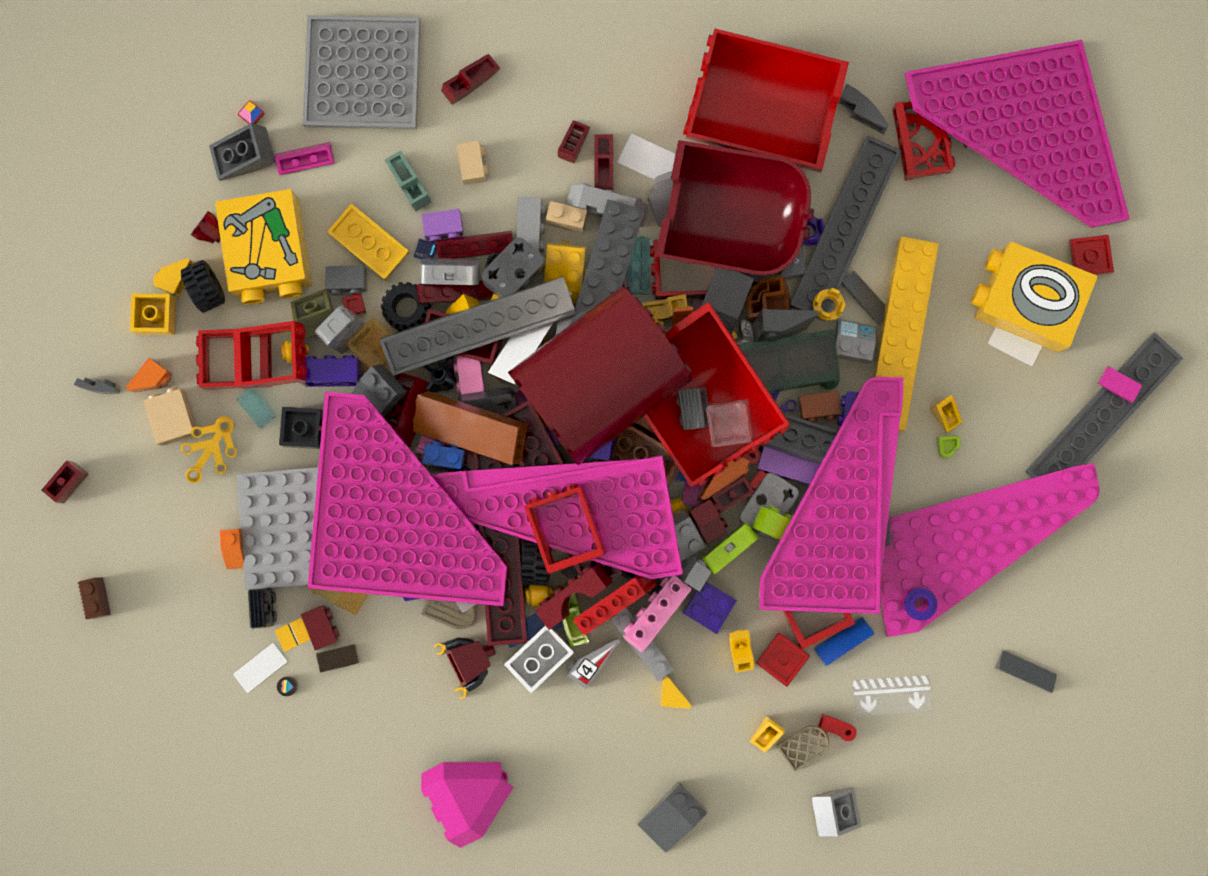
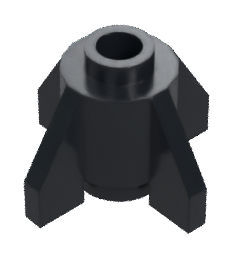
(442, 377)

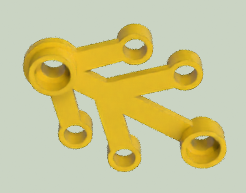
(210, 445)

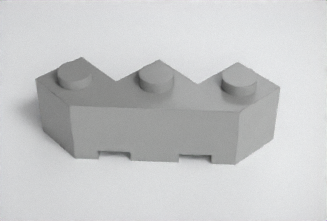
(595, 200)

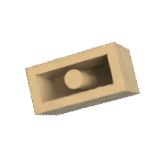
(471, 162)
(566, 217)

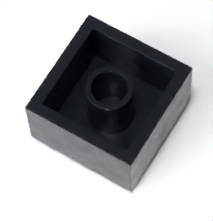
(300, 427)

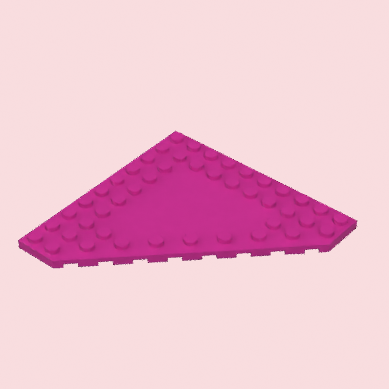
(1034, 120)
(387, 520)

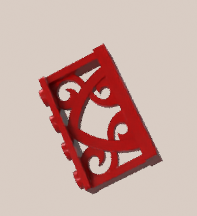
(911, 161)
(614, 603)

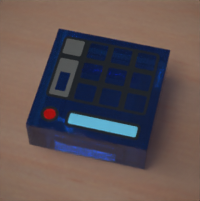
(425, 249)

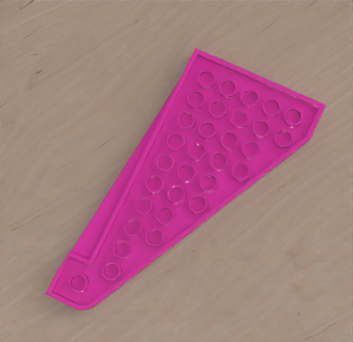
(624, 495)
(839, 530)
(974, 538)

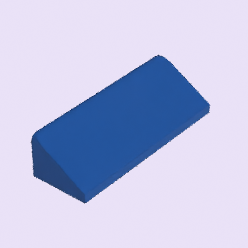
(844, 641)

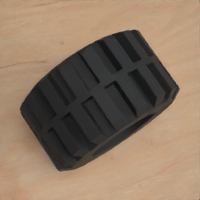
(202, 286)
(391, 300)
(533, 567)

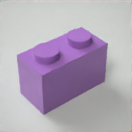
(442, 225)

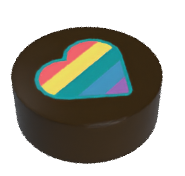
(287, 686)

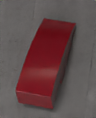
(469, 79)
(603, 161)

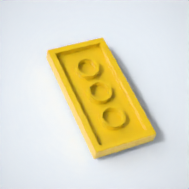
(368, 242)

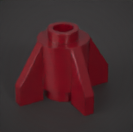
(207, 229)

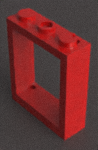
(656, 287)
(242, 354)
(202, 358)
(550, 565)
(819, 635)

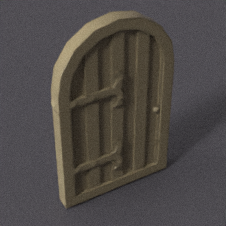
(448, 613)

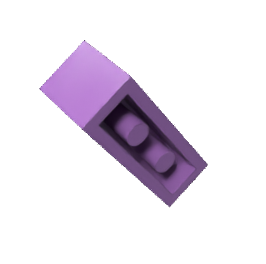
(787, 466)

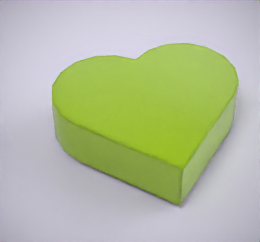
(947, 445)

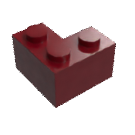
(707, 520)

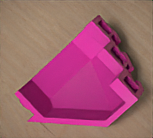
(465, 797)

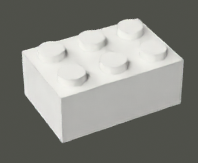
(539, 658)

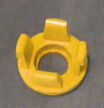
(836, 297)

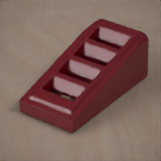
(569, 152)

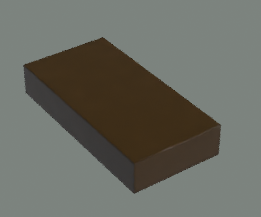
(337, 658)

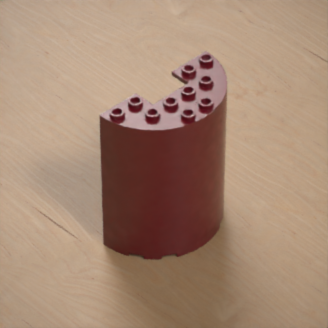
(601, 374)

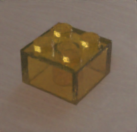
(367, 344)

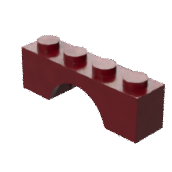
(590, 583)

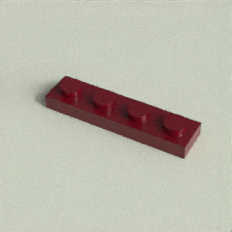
(473, 245)
(450, 293)

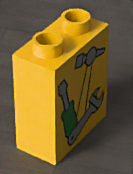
(263, 246)

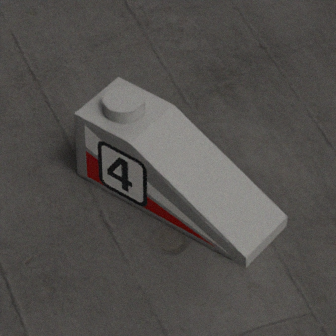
(589, 665)

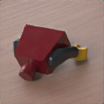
(468, 661)

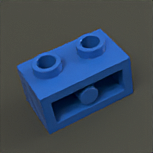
(444, 457)

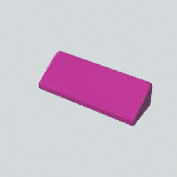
(304, 158)

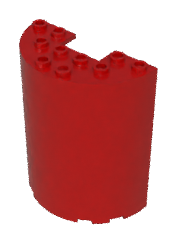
(766, 99)
(728, 376)

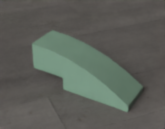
(408, 181)

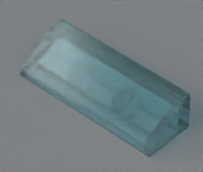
(639, 267)

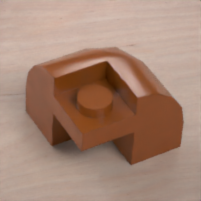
(768, 294)

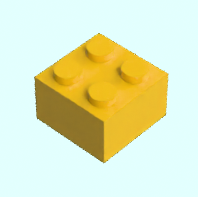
(153, 314)

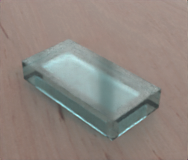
(255, 407)

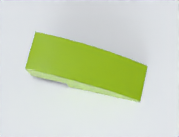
(573, 633)

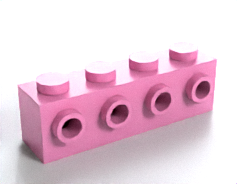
(657, 612)

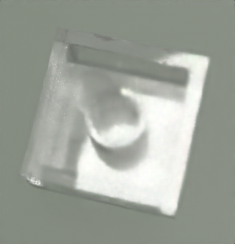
(730, 423)

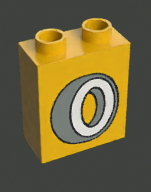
(1033, 296)

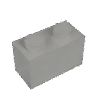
(694, 573)

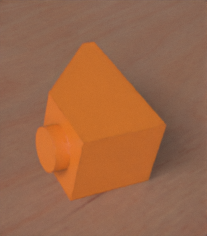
(149, 377)
(232, 548)

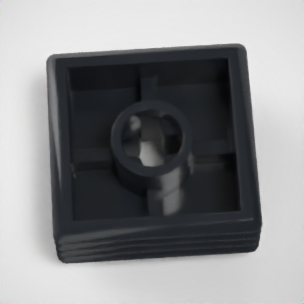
(261, 608)

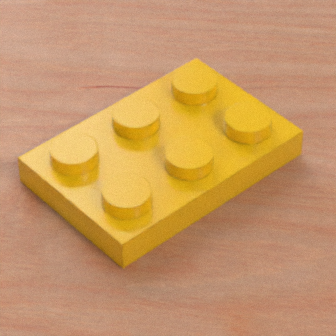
(566, 262)

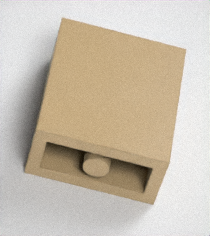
(170, 416)

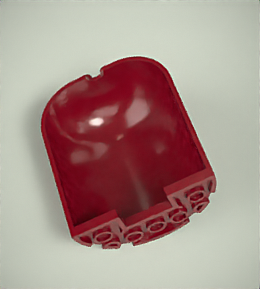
(735, 210)

